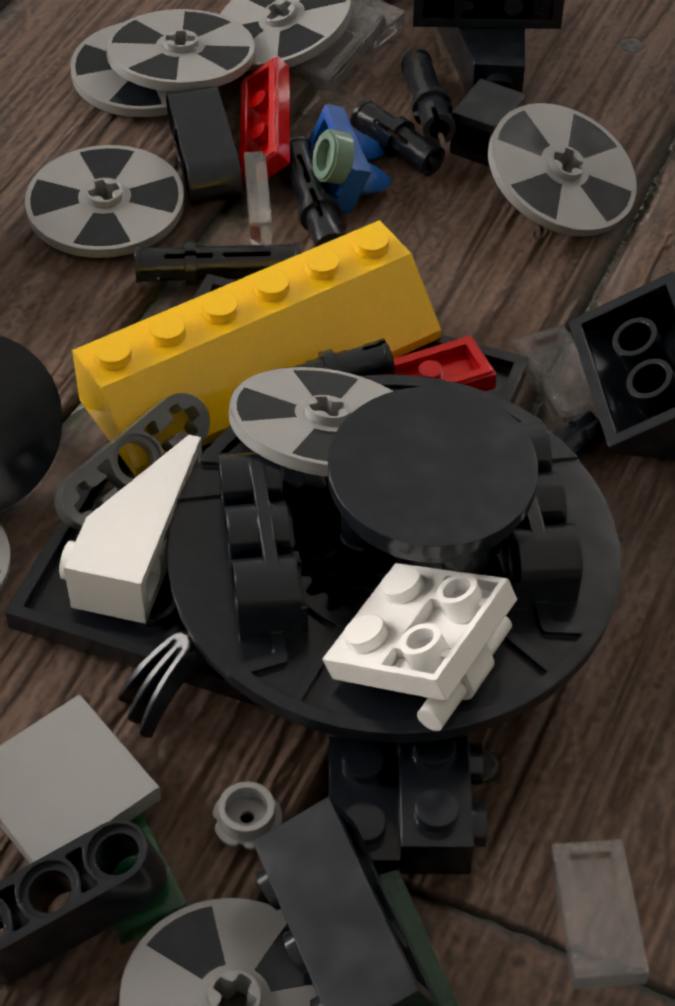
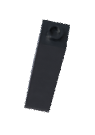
(487, 55)

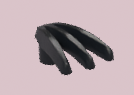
(158, 680)

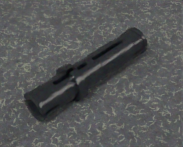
(430, 102)
(321, 228)
(195, 262)

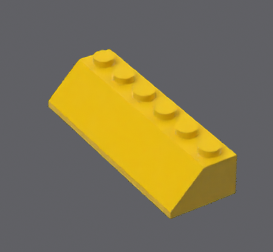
(271, 320)

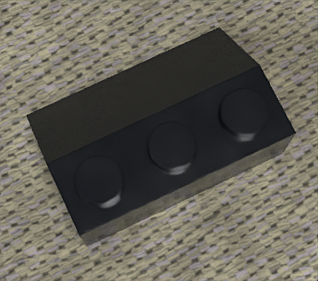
(631, 368)

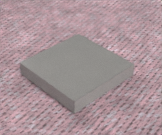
(67, 780)

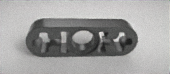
(155, 420)

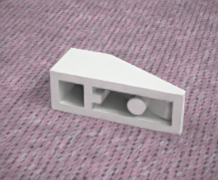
(124, 542)

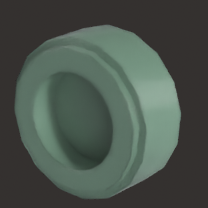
(333, 156)

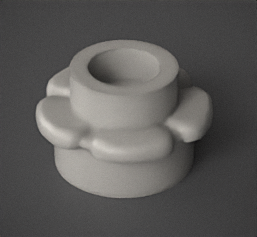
(242, 800)

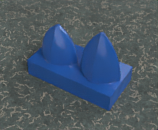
(364, 176)

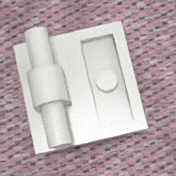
(426, 637)

